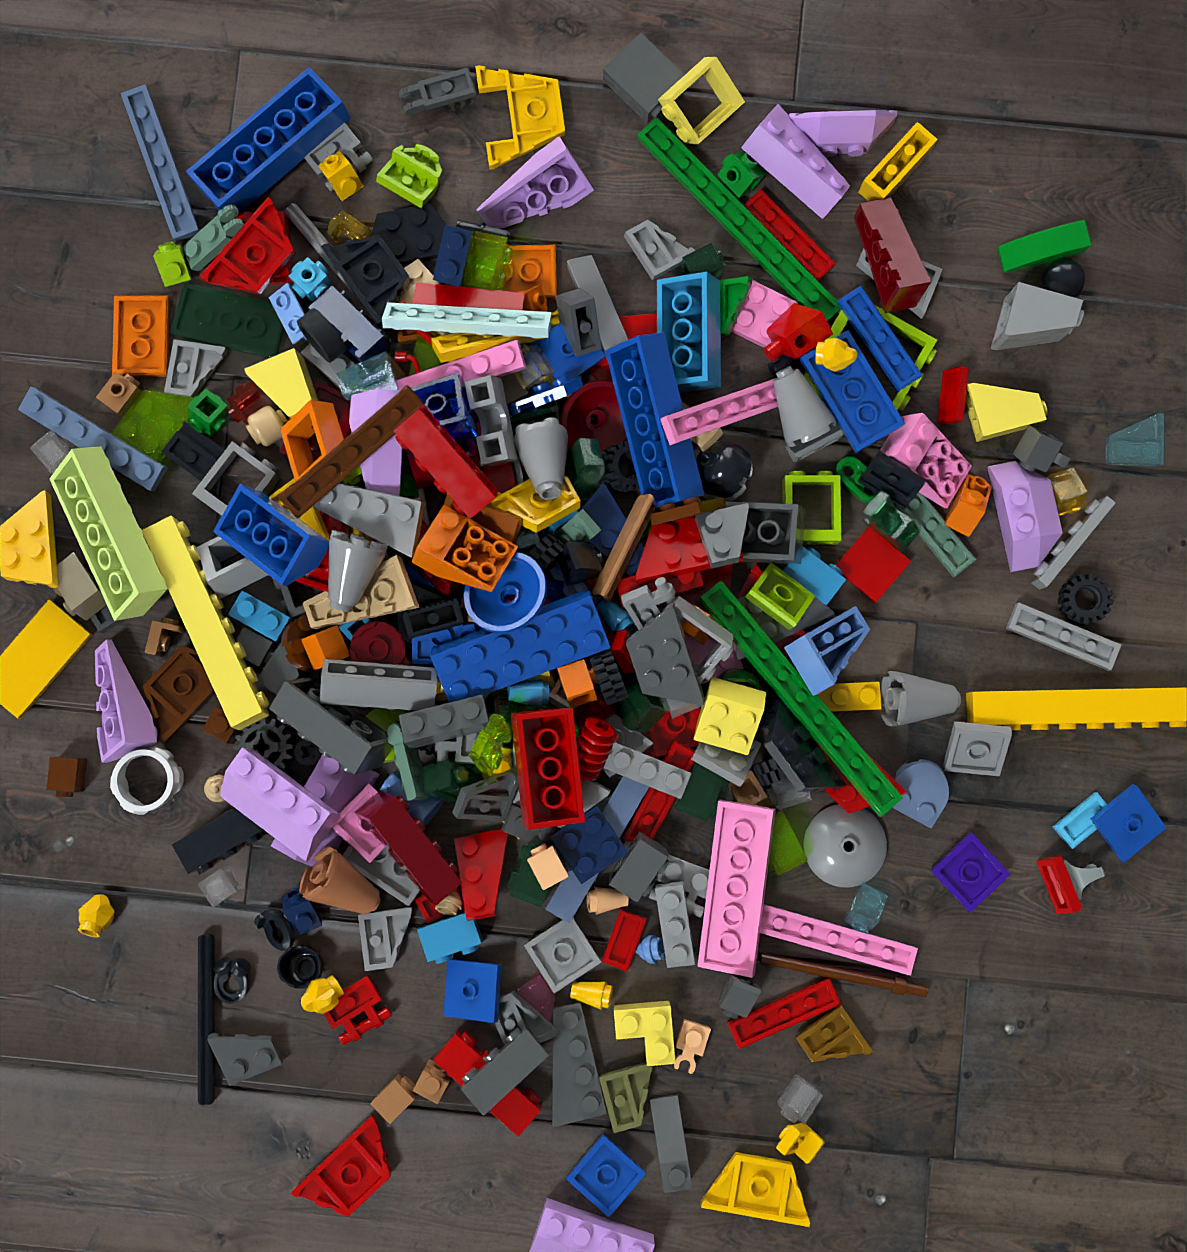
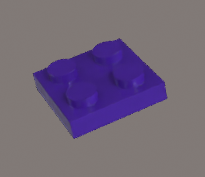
(969, 872)

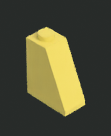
(284, 380)
(1002, 410)

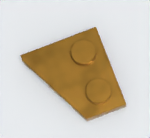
(832, 1037)

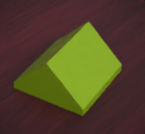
(780, 596)

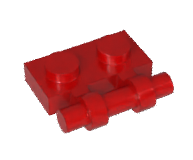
(356, 999)

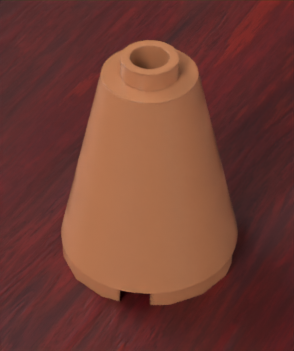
(338, 884)

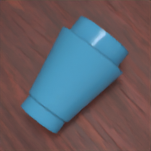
(615, 616)
(530, 693)

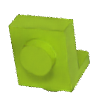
(172, 264)

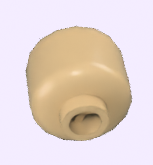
(266, 425)

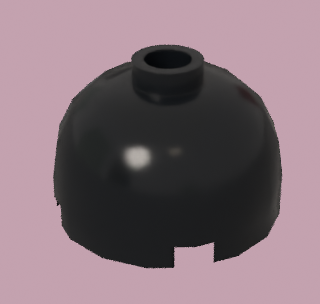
(724, 468)

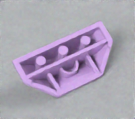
(845, 130)
(1025, 514)

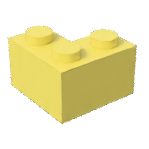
(653, 1023)

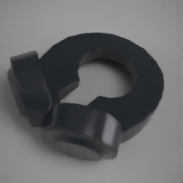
(265, 921)
(240, 968)

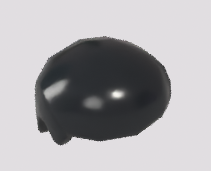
(1064, 277)
(299, 966)

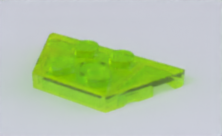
(153, 422)

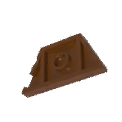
(177, 691)

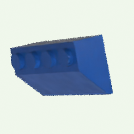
(270, 536)

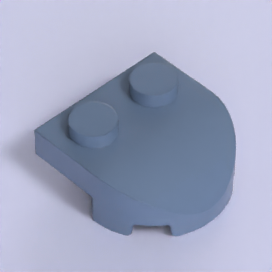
(926, 791)

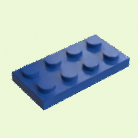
(855, 398)

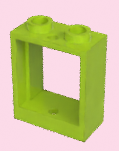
(817, 537)

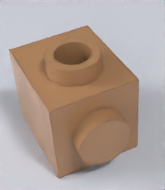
(120, 393)

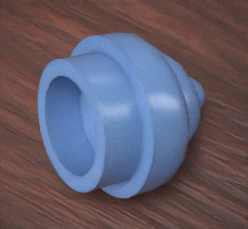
(651, 949)

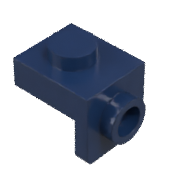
(300, 912)

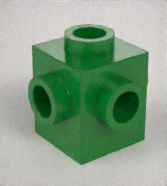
(740, 173)
(208, 405)

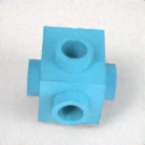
(309, 279)

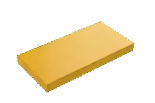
(38, 657)

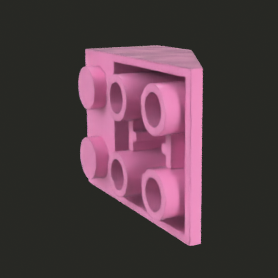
(929, 455)

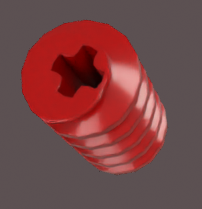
(594, 747)

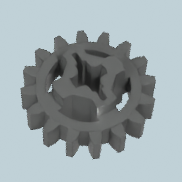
(264, 735)

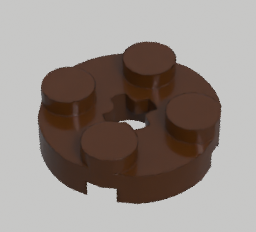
(293, 644)

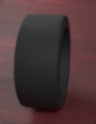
(321, 335)

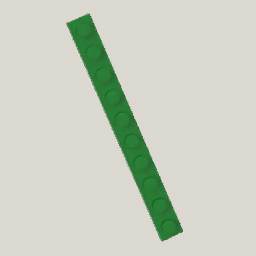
(736, 219)
(795, 694)

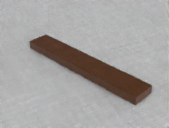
(350, 452)

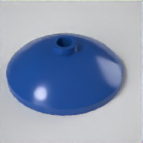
(520, 579)

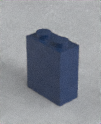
(453, 255)

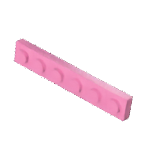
(494, 361)
(719, 412)
(838, 939)

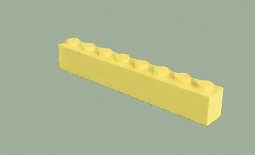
(206, 624)

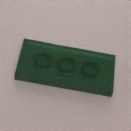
(227, 321)

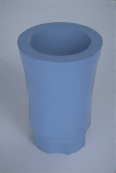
(423, 810)

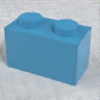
(816, 575)
(259, 616)
(448, 937)

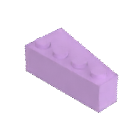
(796, 162)

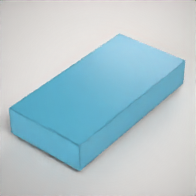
(1077, 823)

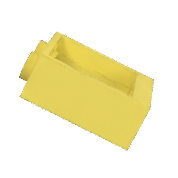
(723, 88)

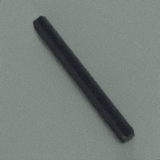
(206, 1026)

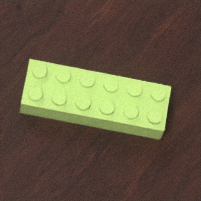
(108, 533)

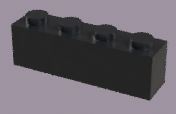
(216, 840)

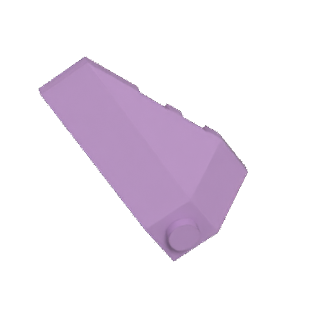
(542, 184)
(384, 467)
(125, 716)

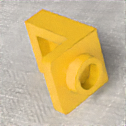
(340, 175)
(801, 1141)

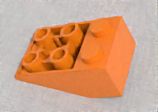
(463, 551)

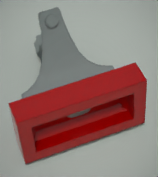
(1066, 882)

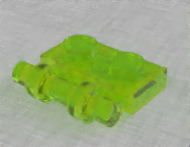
(487, 747)

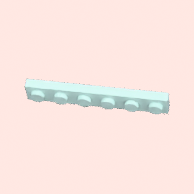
(467, 320)

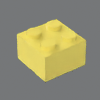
(730, 715)

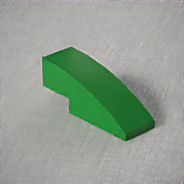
(1044, 246)

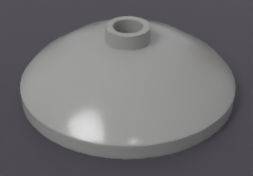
(825, 842)

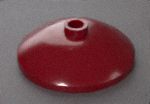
(599, 399)

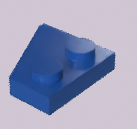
(546, 393)

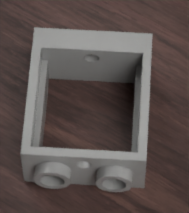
(265, 486)
(232, 577)
(721, 650)

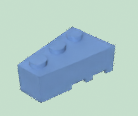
(826, 649)

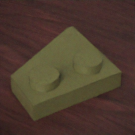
(626, 1095)

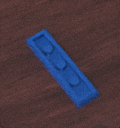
(879, 338)

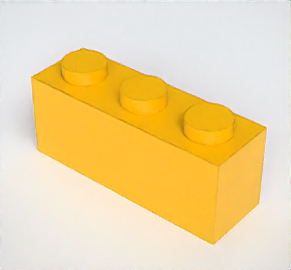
(898, 164)

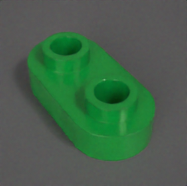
(850, 482)

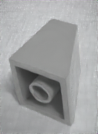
(1035, 317)

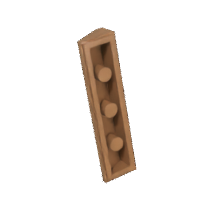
(624, 547)

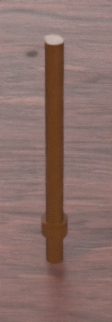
(896, 985)

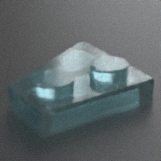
(367, 376)
(1138, 444)

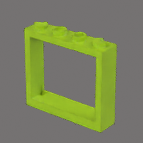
(906, 331)

